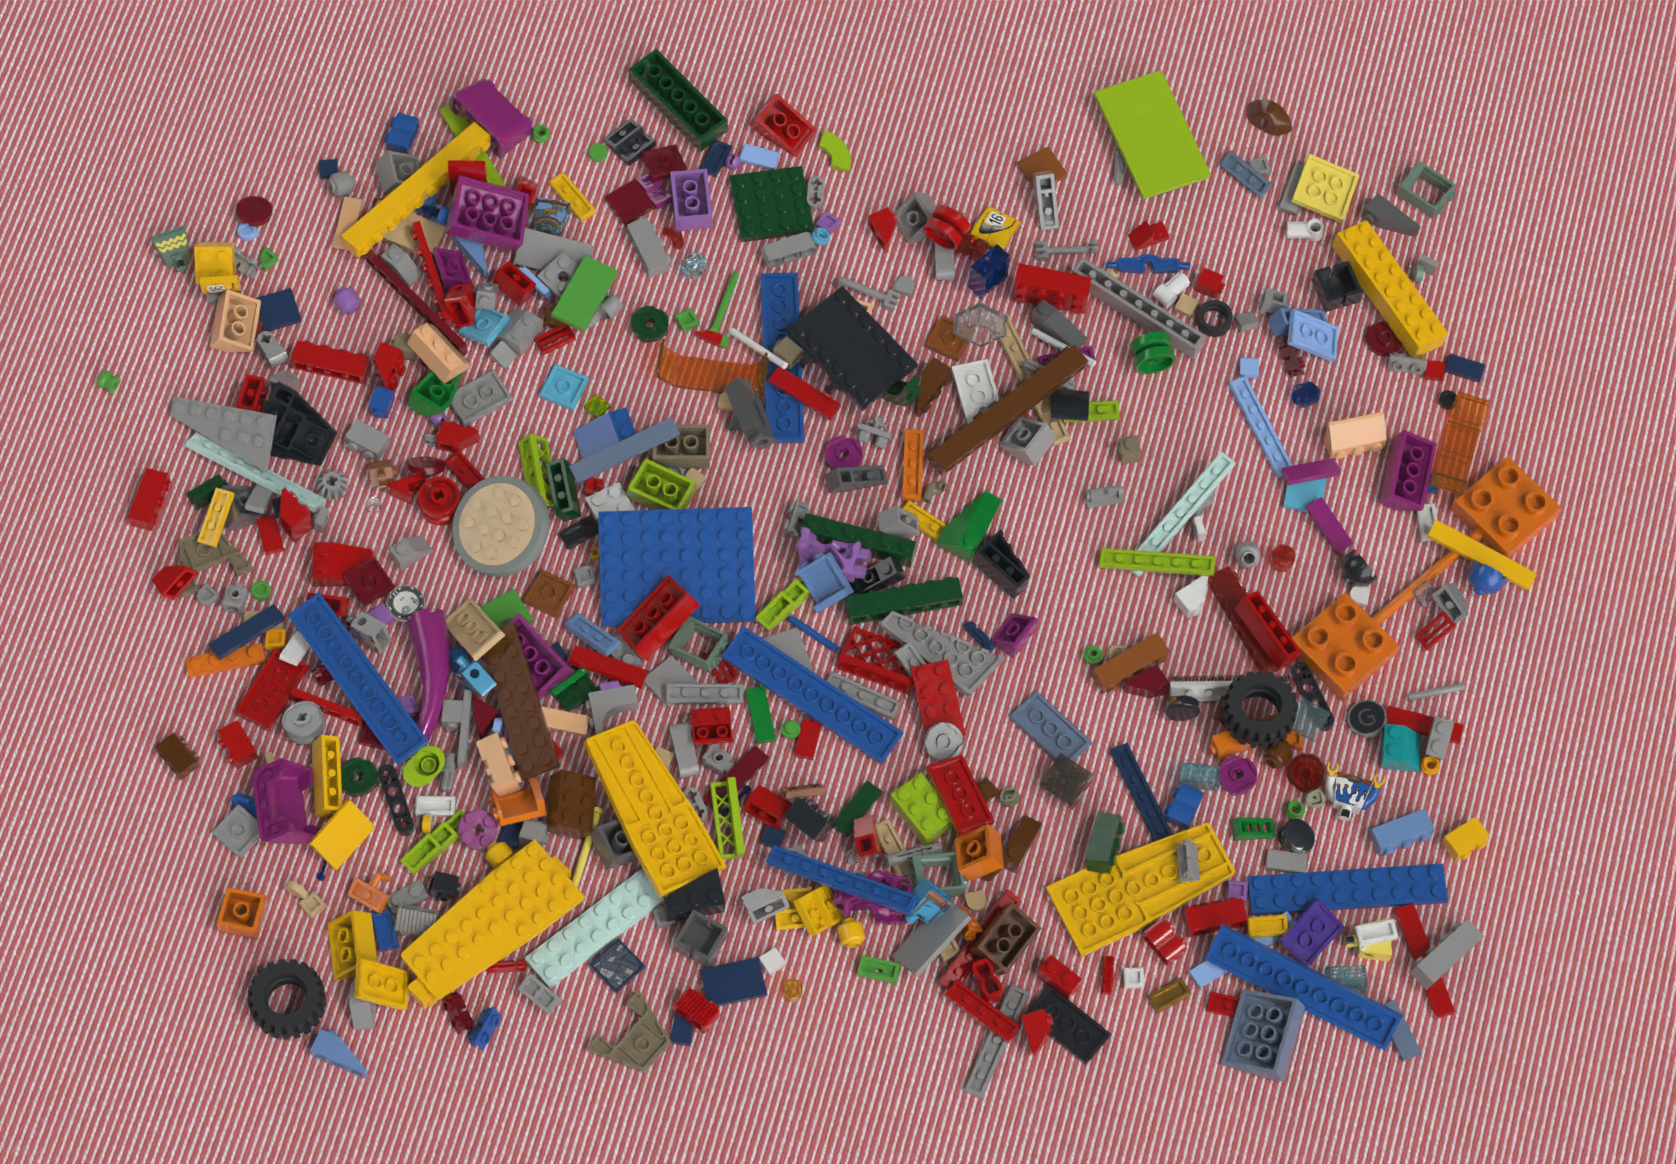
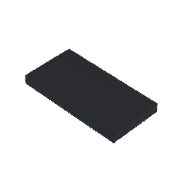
(1071, 1025)

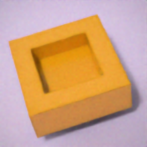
(275, 639)

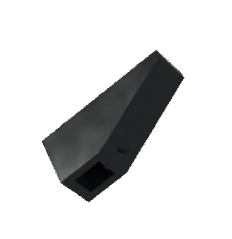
(879, 576)

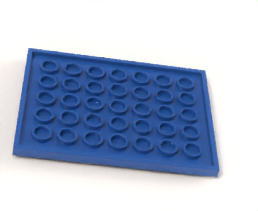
(698, 547)

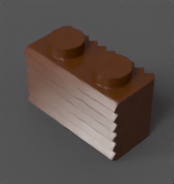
(177, 756)

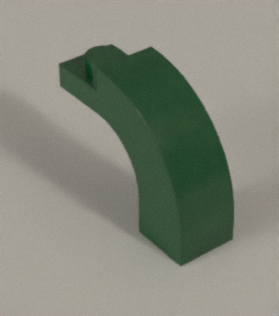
(903, 392)

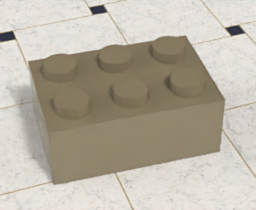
(686, 450)

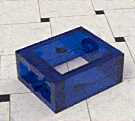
(989, 273)

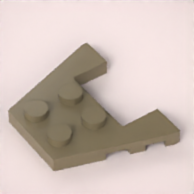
(202, 557)
(642, 1043)

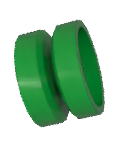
(1152, 352)

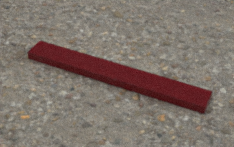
(414, 301)

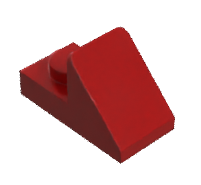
(1148, 235)
(401, 488)

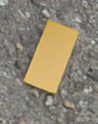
(1267, 926)

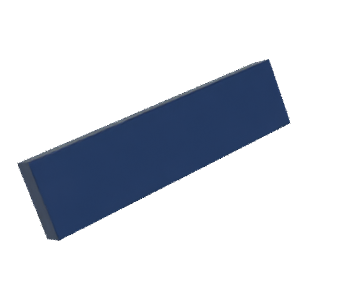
(246, 632)

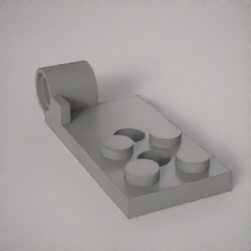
(563, 264)

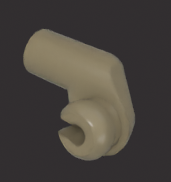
(933, 489)

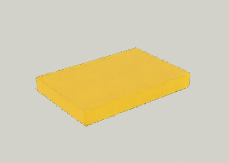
(341, 834)
(381, 984)

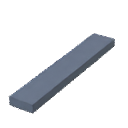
(624, 450)

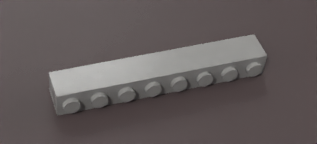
(1140, 309)

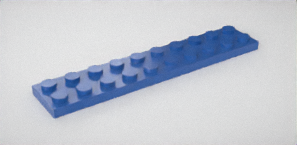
(780, 312)
(358, 678)
(812, 695)
(1348, 889)
(1314, 990)

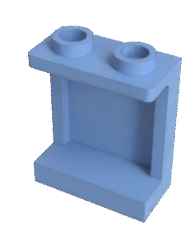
(824, 581)

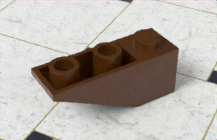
(934, 378)

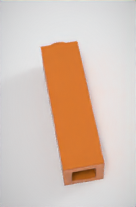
(1224, 745)

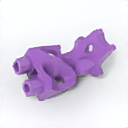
(848, 562)

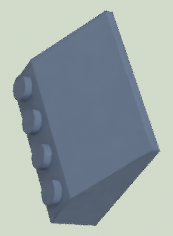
(1263, 1034)

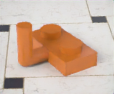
(369, 893)

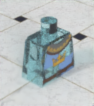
(551, 215)

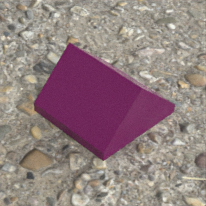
(450, 267)
(1015, 633)

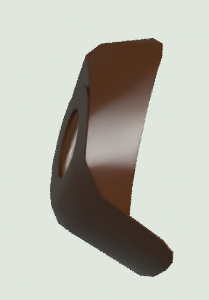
(1278, 118)

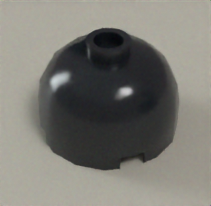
(1356, 570)

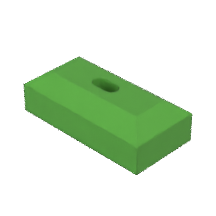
(869, 964)

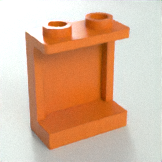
(518, 805)

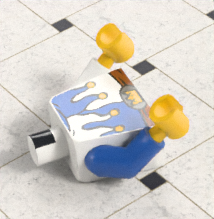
(1350, 792)

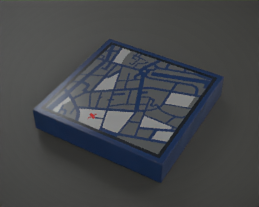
(617, 966)

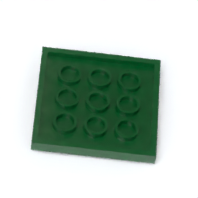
(771, 204)

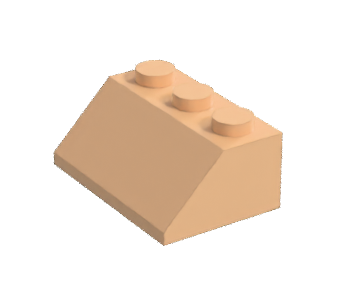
(235, 322)
(437, 352)
(1355, 435)

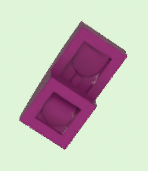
(655, 191)

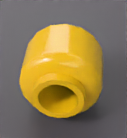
(498, 853)
(851, 933)

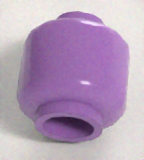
(347, 300)

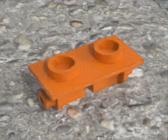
(971, 928)

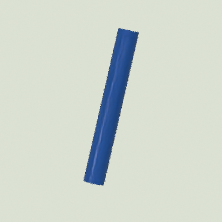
(814, 634)

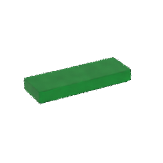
(760, 715)

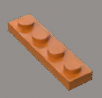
(912, 465)
(210, 664)

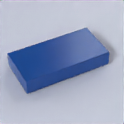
(385, 930)

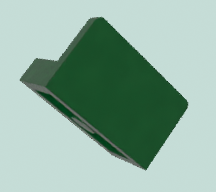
(203, 493)

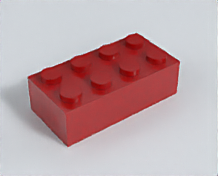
(1055, 287)

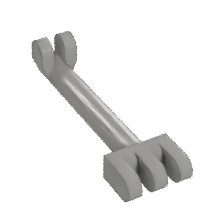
(1043, 251)
(889, 299)

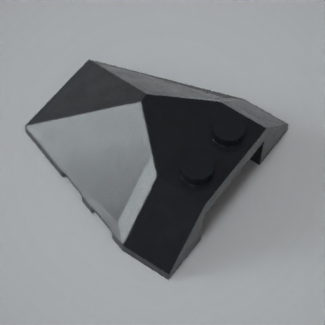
(299, 428)

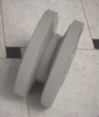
(304, 722)

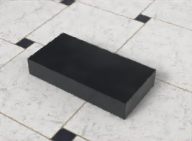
(579, 532)

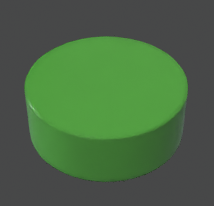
(598, 152)
(261, 590)

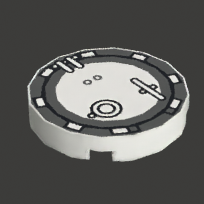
(404, 602)

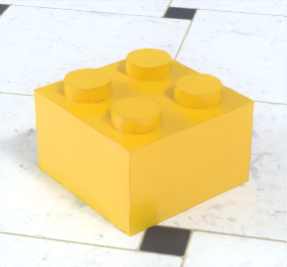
(214, 259)

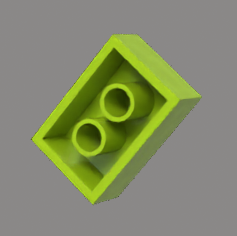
(661, 487)
(921, 809)

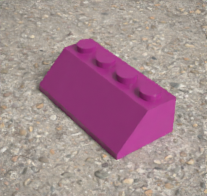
(1408, 472)

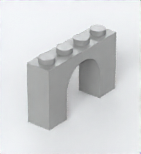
(610, 702)

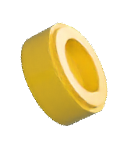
(427, 823)

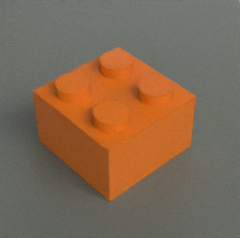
(979, 852)
(242, 913)

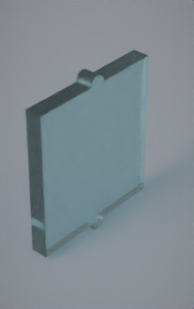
(1310, 720)

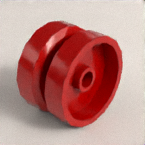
(946, 227)
(439, 500)

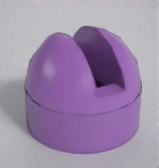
(736, 162)
(437, 419)

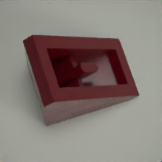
(484, 716)

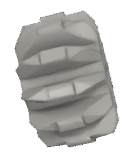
(325, 488)

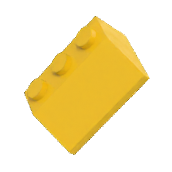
(350, 939)

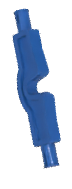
(1158, 264)

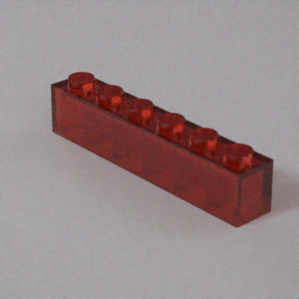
(1229, 593)

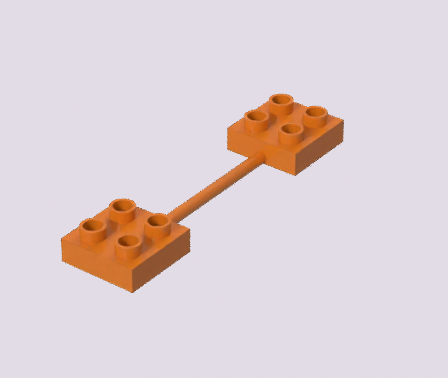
(1349, 645)

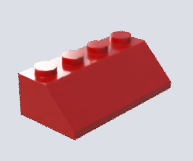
(657, 617)

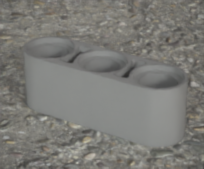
(788, 249)
(943, 263)
(684, 750)

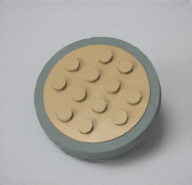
(501, 526)

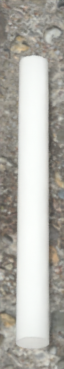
(1059, 345)
(758, 348)

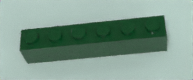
(880, 544)
(904, 600)

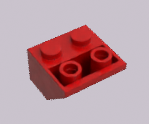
(389, 366)
(294, 516)
(711, 725)

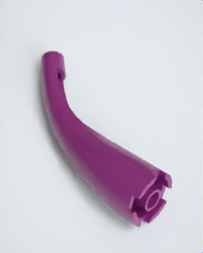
(432, 652)

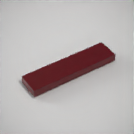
(742, 771)

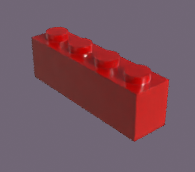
(330, 362)
(1268, 630)

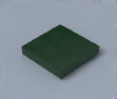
(576, 693)

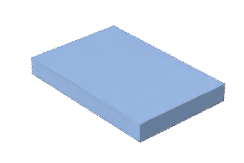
(1313, 335)

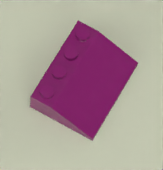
(488, 214)
(544, 661)

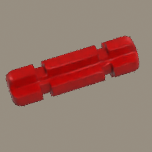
(508, 966)
(1107, 976)

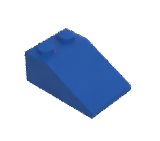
(604, 432)

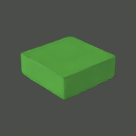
(687, 320)

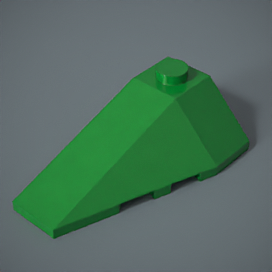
(433, 395)
(969, 527)

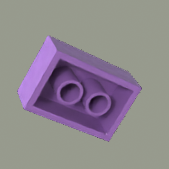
(691, 199)

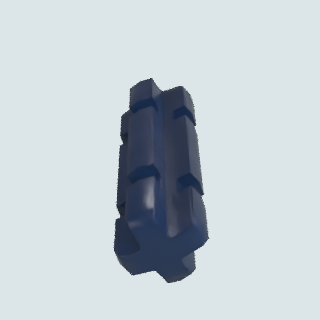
(979, 636)

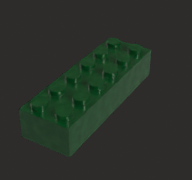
(678, 100)

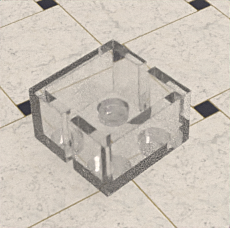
(980, 324)

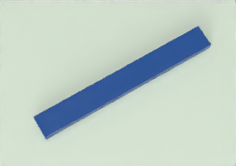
(842, 880)

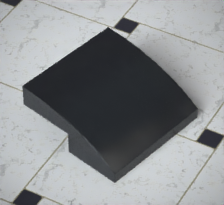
(629, 142)
(1070, 405)

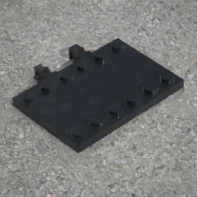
(851, 349)

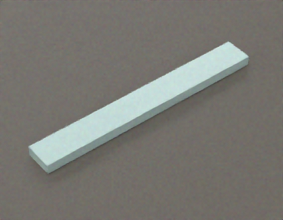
(266, 479)
(1187, 505)

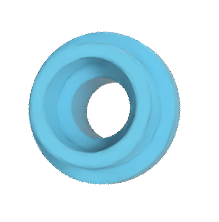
(820, 236)

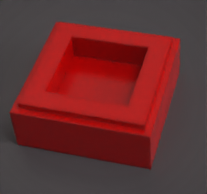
(1435, 370)

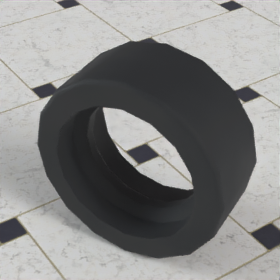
(1215, 305)

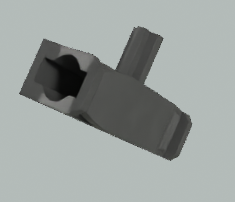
(749, 414)

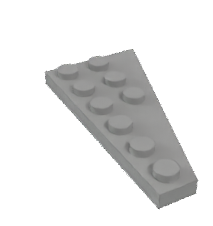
(236, 429)
(967, 663)

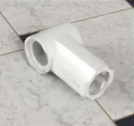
(1303, 230)
(1168, 292)

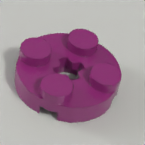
(848, 445)
(1239, 765)
(471, 820)

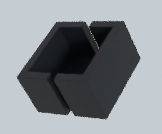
(1339, 289)
(809, 819)

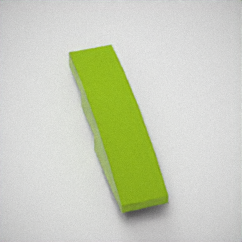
(784, 604)
(433, 844)

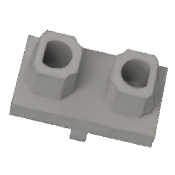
(882, 437)

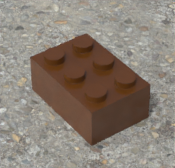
(571, 804)
(1006, 938)

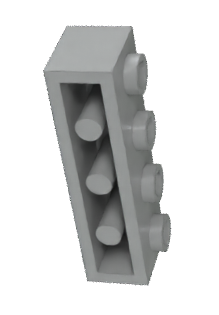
(1447, 954)

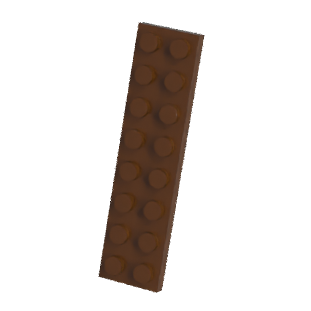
(520, 705)

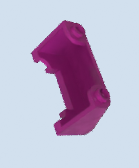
(493, 113)
(281, 803)

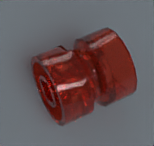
(967, 244)

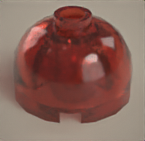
(1306, 772)

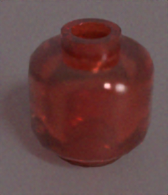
(1282, 558)

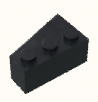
(1001, 565)
(701, 894)

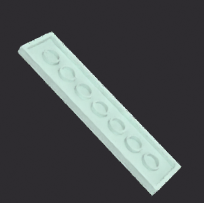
(594, 929)

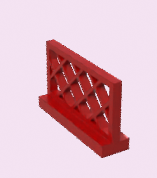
(874, 671)

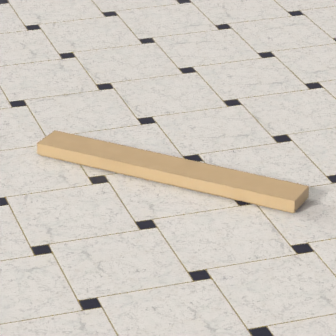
(1017, 356)
(892, 844)

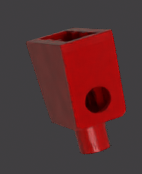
(461, 304)

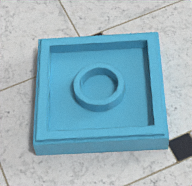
(486, 326)
(564, 387)
(1303, 494)

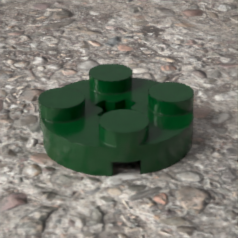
(654, 315)
(364, 786)

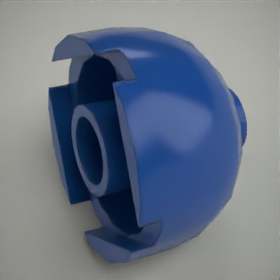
(1485, 579)

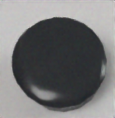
(1182, 708)
(1296, 836)

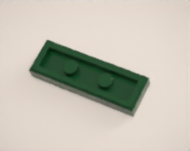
(857, 808)

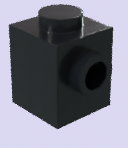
(443, 886)

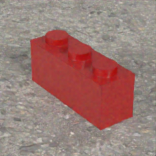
(150, 499)
(1210, 917)

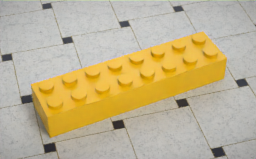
(1390, 289)

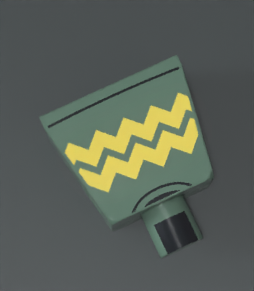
(173, 248)

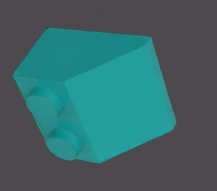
(1400, 748)

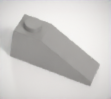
(1046, 199)

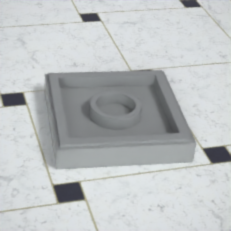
(667, 672)
(238, 831)

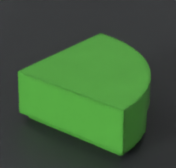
(268, 259)

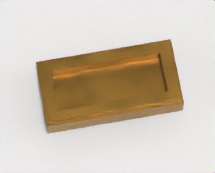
(1169, 995)

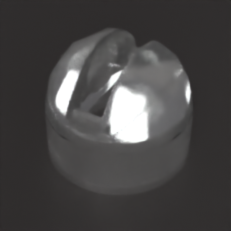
(373, 505)
(852, 856)

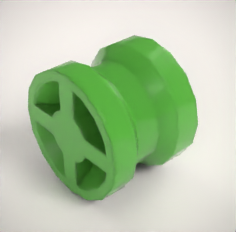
(109, 381)

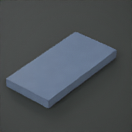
(1050, 728)

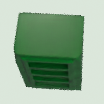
(1241, 833)

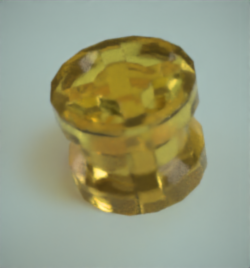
(793, 986)

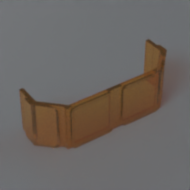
(706, 373)
(1459, 443)

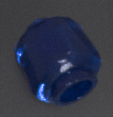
(1305, 394)

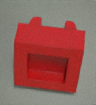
(593, 485)

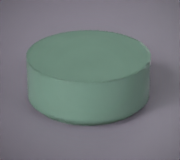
(1417, 272)

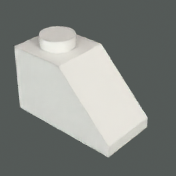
(1192, 597)

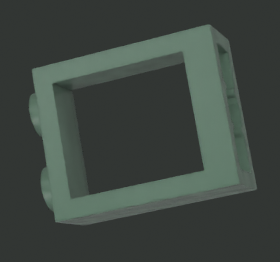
(1435, 179)
(684, 635)
(918, 862)

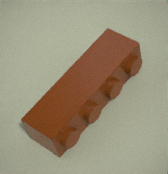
(1130, 663)

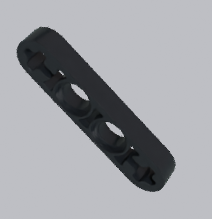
(1316, 694)
(396, 800)

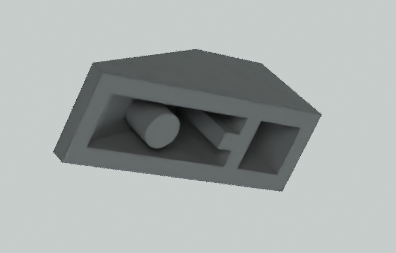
(1388, 217)
(1056, 325)
(855, 478)

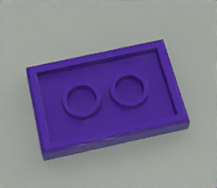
(1311, 933)

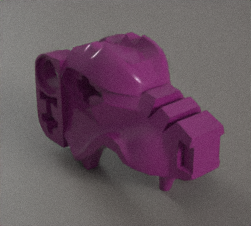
(881, 914)

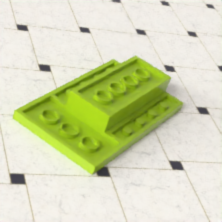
(1152, 134)

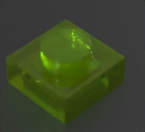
(597, 406)

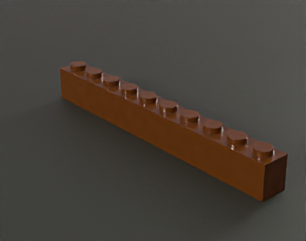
(1007, 410)

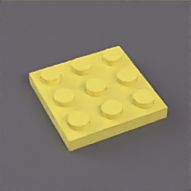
(1325, 188)

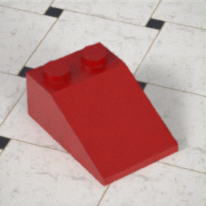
(783, 125)
(334, 560)

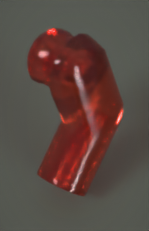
(676, 237)

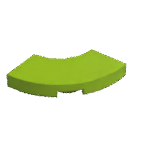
(836, 150)

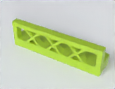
(531, 465)
(735, 819)

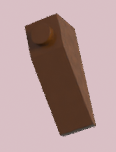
(1020, 844)

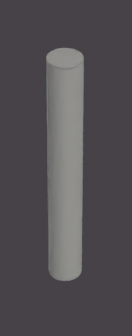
(1436, 691)

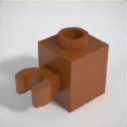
(382, 473)

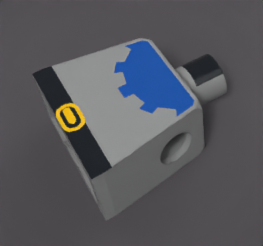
(369, 631)

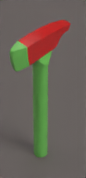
(712, 335)

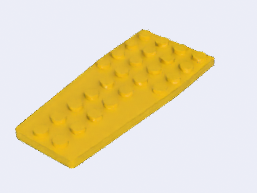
(652, 809)
(1138, 890)
(492, 920)

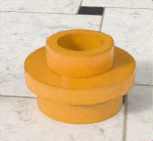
(1430, 760)

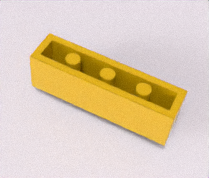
(326, 775)

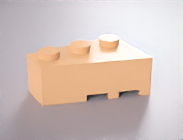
(499, 764)

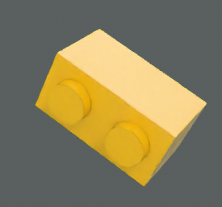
(1466, 839)

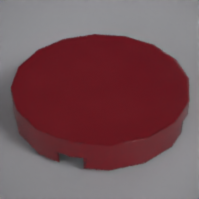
(254, 211)
(1379, 340)
(429, 465)

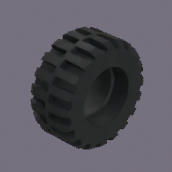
(1262, 686)
(295, 1022)

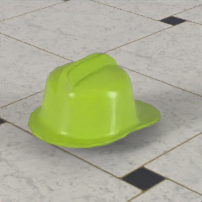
(424, 766)

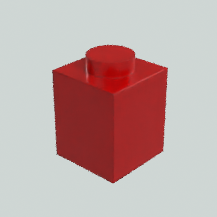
(1210, 283)

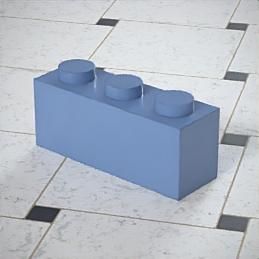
(1402, 832)

